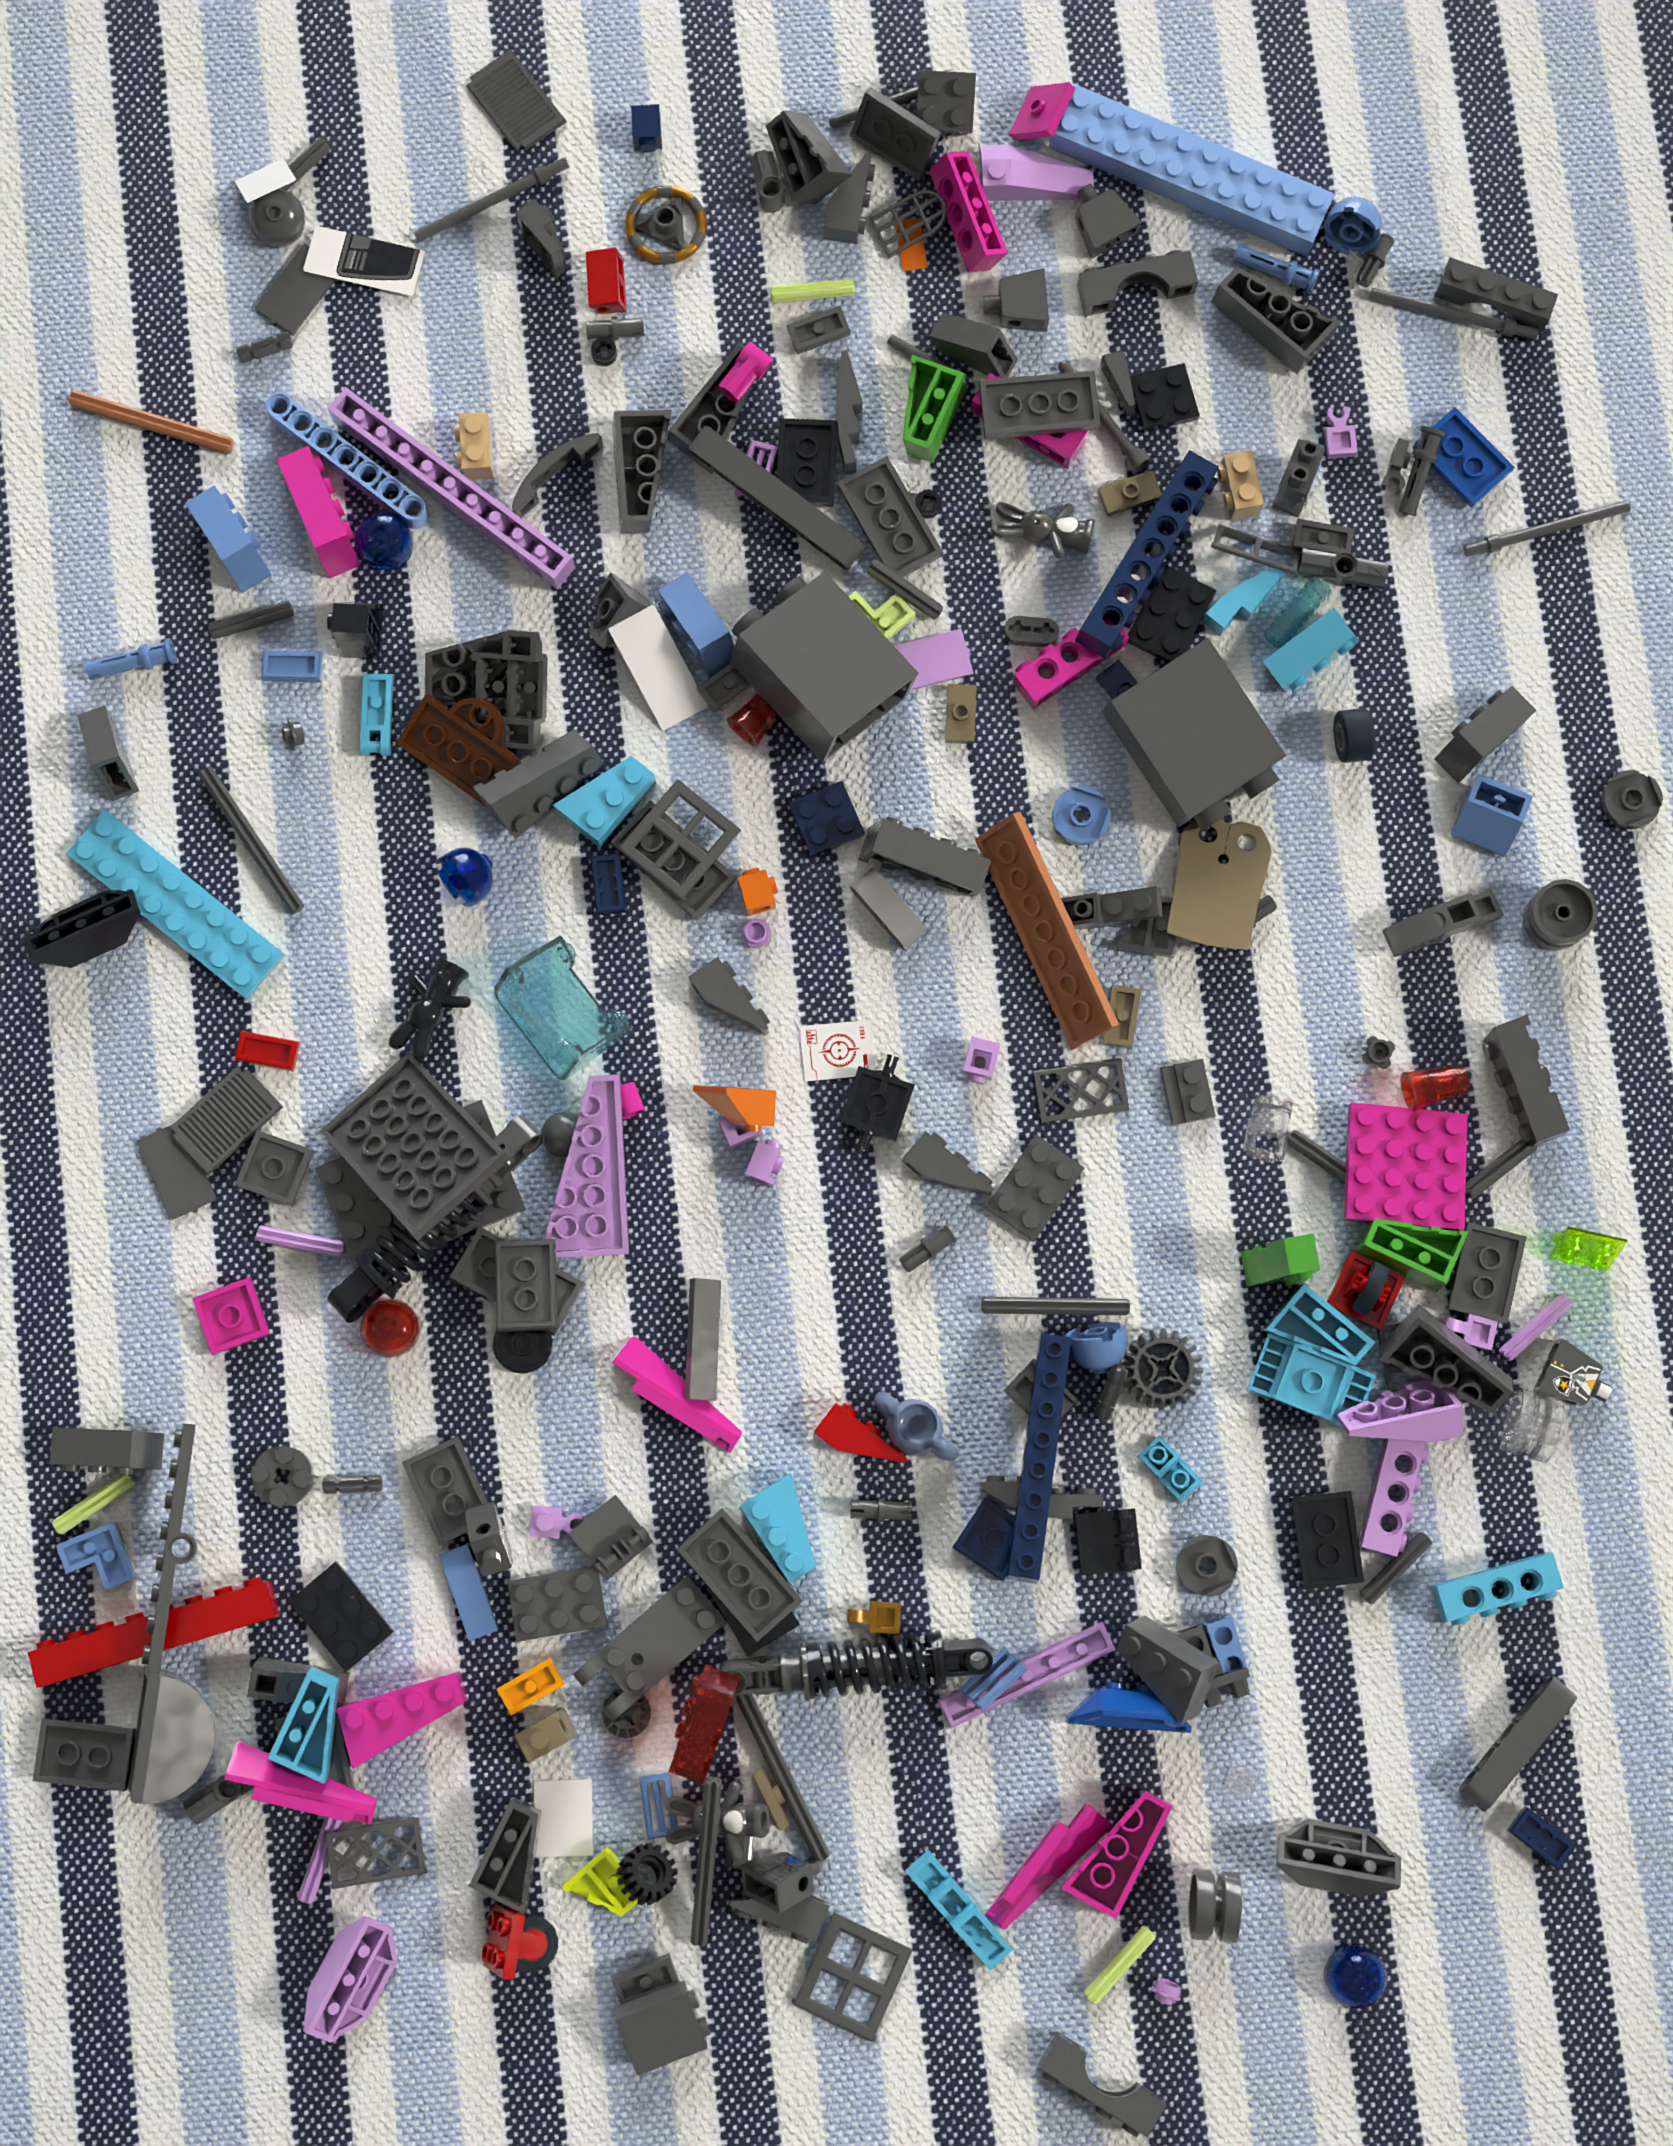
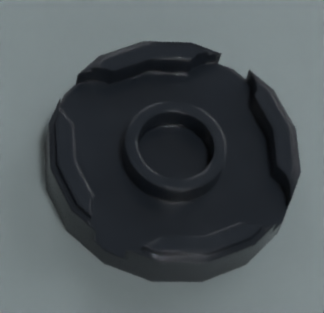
(522, 1350)

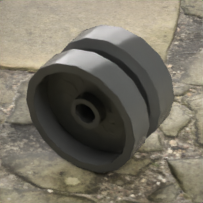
(1576, 918)
(1215, 1905)

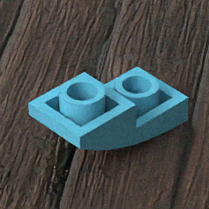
(1170, 1469)

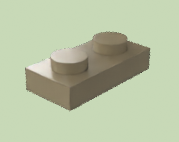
(1125, 1006)

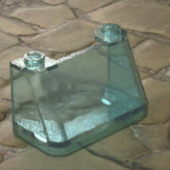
(557, 1009)

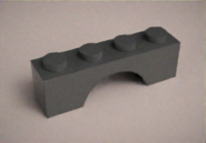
(1171, 274)
(1467, 283)
(1134, 2106)

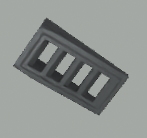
(1117, 374)

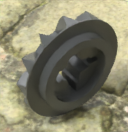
(623, 1728)

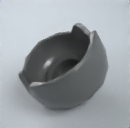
(559, 1132)

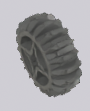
(1173, 1378)

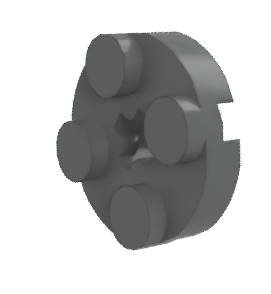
(1638, 785)
(283, 1458)
(1222, 1572)

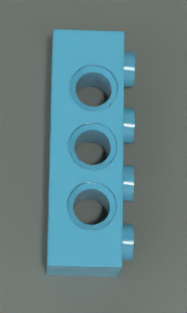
(1450, 1592)

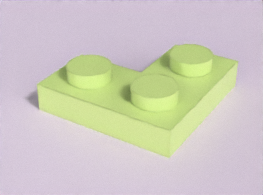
(889, 617)

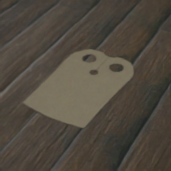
(1217, 900)

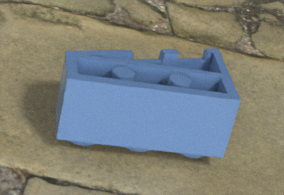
(697, 623)

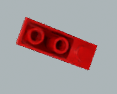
(849, 1435)

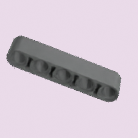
(1517, 1743)

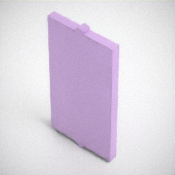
(937, 658)

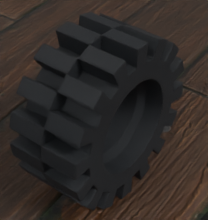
(632, 1880)

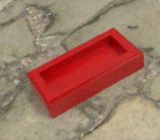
(267, 1051)

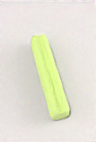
(812, 290)
(93, 1503)
(1119, 1965)

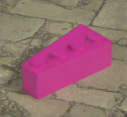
(319, 511)
(390, 1717)
(1117, 1860)

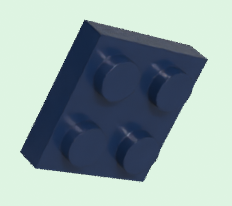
(826, 819)

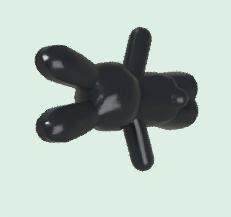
(428, 1011)

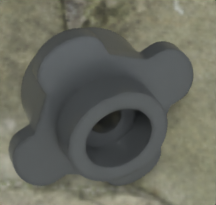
(293, 734)
(1386, 1049)

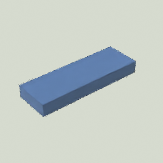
(468, 1592)

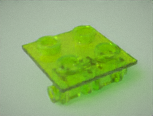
(1586, 1248)

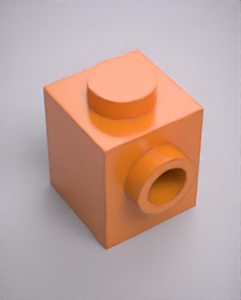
(757, 891)

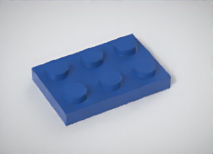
(1468, 459)

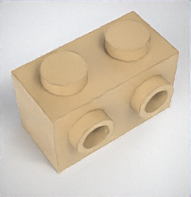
(476, 446)
(1240, 485)

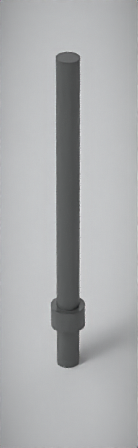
(540, 175)
(1507, 327)
(1495, 543)

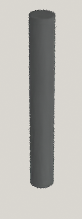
(910, 350)

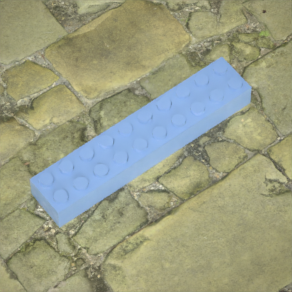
(1191, 170)

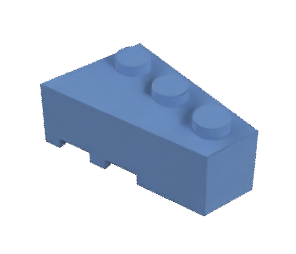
(228, 537)

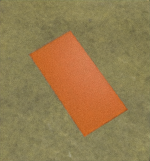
(915, 256)

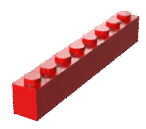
(126, 1641)

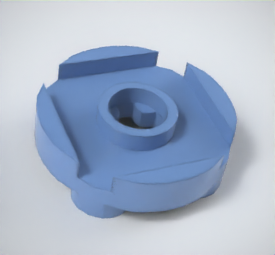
(1073, 801)

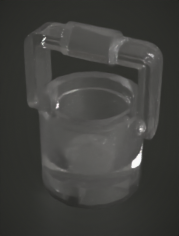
(1272, 1120)

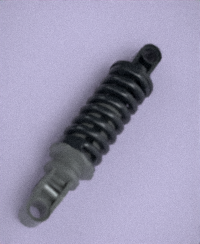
(377, 1271)
(861, 1666)

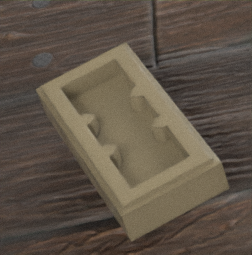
(1129, 493)
(960, 713)
(772, 1797)

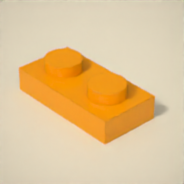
(531, 1686)

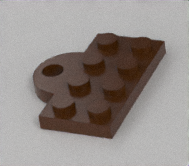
(457, 743)

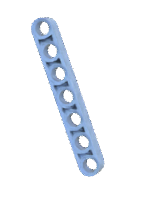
(341, 449)

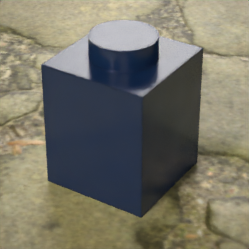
(646, 127)

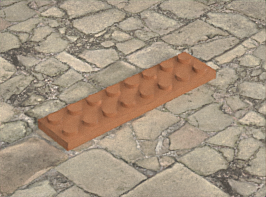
(1046, 931)

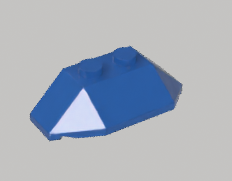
(1125, 1709)

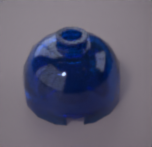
(384, 541)
(466, 874)
(1355, 1976)

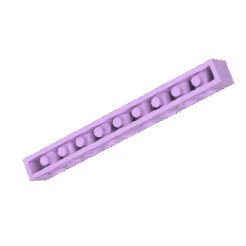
(451, 488)

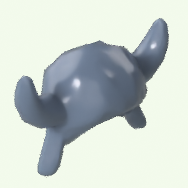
(915, 1427)

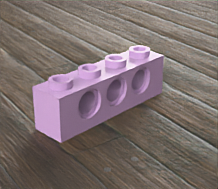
(1371, 1534)

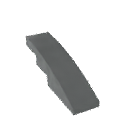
(847, 406)

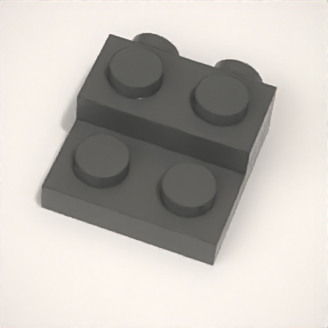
(540, 235)

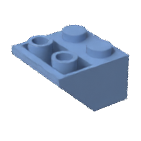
(1491, 815)

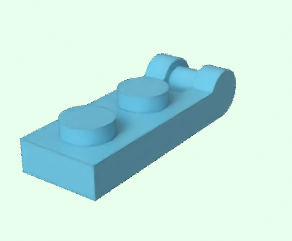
(376, 713)

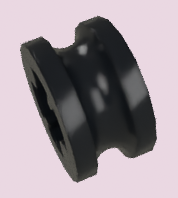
(596, 348)
(932, 495)

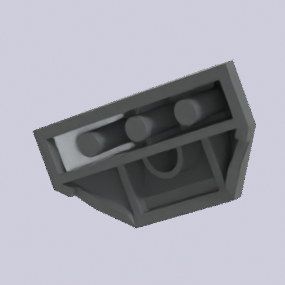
(1338, 1859)

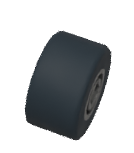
(1354, 735)

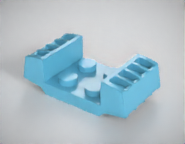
(1308, 1379)

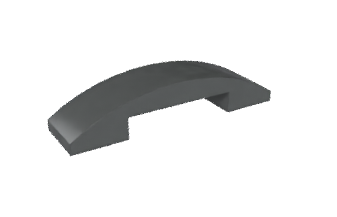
(581, 448)

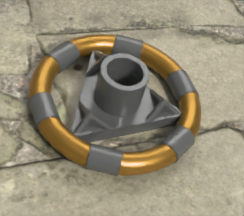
(665, 224)

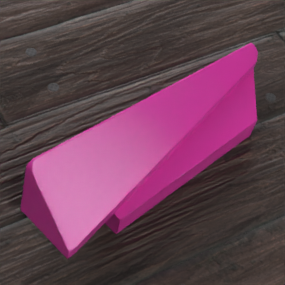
(667, 1391)
(296, 1791)
(1047, 1863)

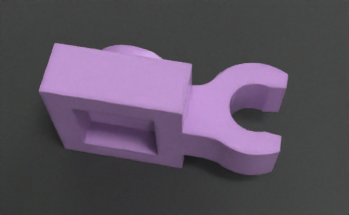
(1475, 1330)

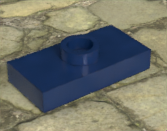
(1116, 679)
(608, 884)
(1541, 1837)

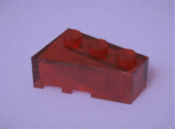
(704, 1723)

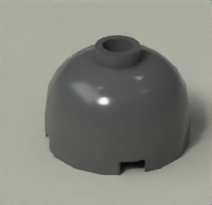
(277, 218)

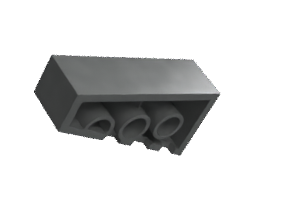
(638, 455)

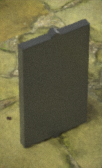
(294, 294)
(177, 1177)

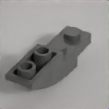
(1113, 909)
(1442, 921)
(1060, 1503)

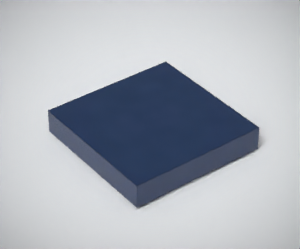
(988, 1538)

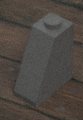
(974, 345)
(107, 753)

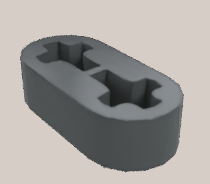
(1031, 624)

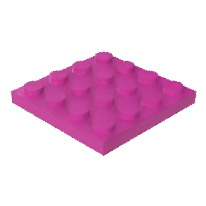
(1406, 1166)

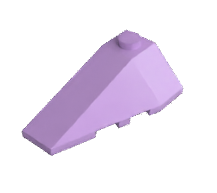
(1023, 175)
(1410, 1413)

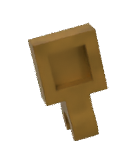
(881, 1616)

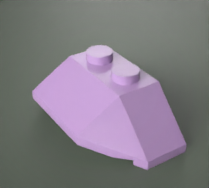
(350, 1979)

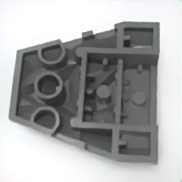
(500, 669)

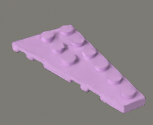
(591, 1195)

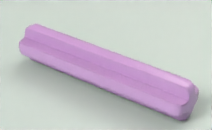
(300, 1241)
(1536, 1327)
(317, 1862)

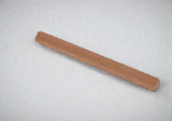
(151, 422)

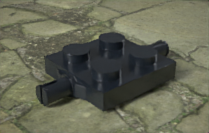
(877, 1103)

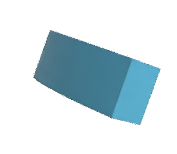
(1242, 600)

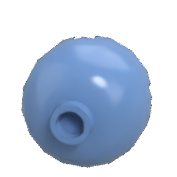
(1353, 225)
(1099, 1346)

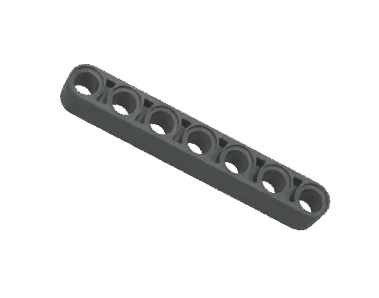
(776, 497)

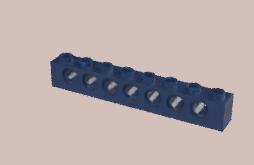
(1192, 472)
(1039, 1459)

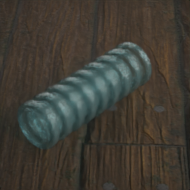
(1297, 612)

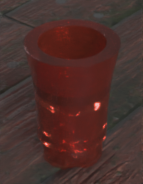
(753, 720)
(1433, 1085)

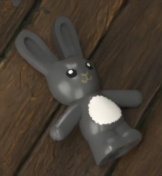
(1039, 526)
(732, 1821)

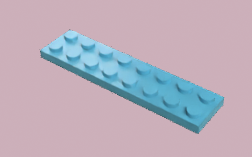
(176, 904)

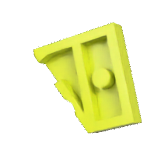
(599, 1883)

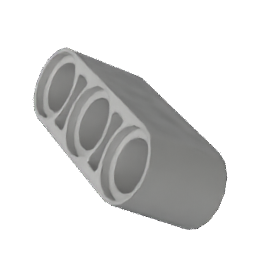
(888, 908)

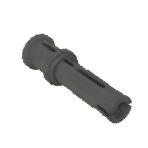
(1424, 457)

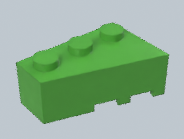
(931, 406)
(1412, 1250)
(1281, 1260)

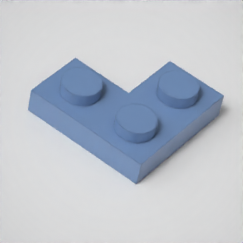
(104, 1549)

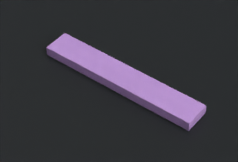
(1040, 1669)

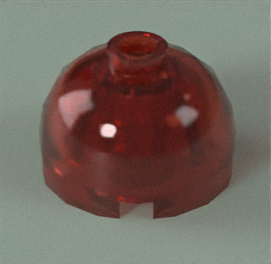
(390, 1328)

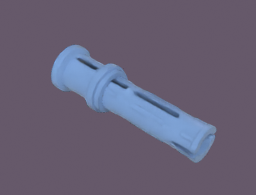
(1289, 272)
(144, 657)

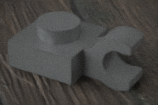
(1399, 459)

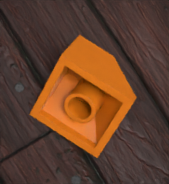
(741, 1105)

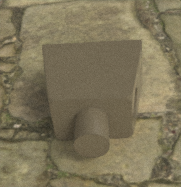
(545, 1735)

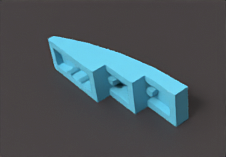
(959, 1910)

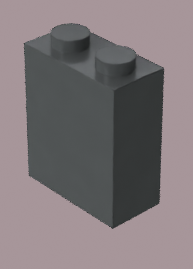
(662, 2027)

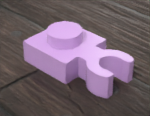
(1340, 438)
(549, 1522)

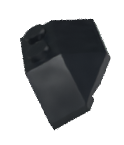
(84, 929)

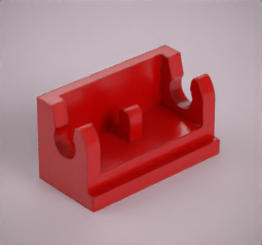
(606, 281)

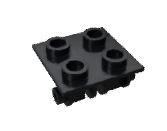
(1108, 1541)

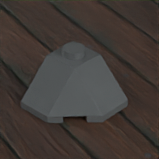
(614, 603)

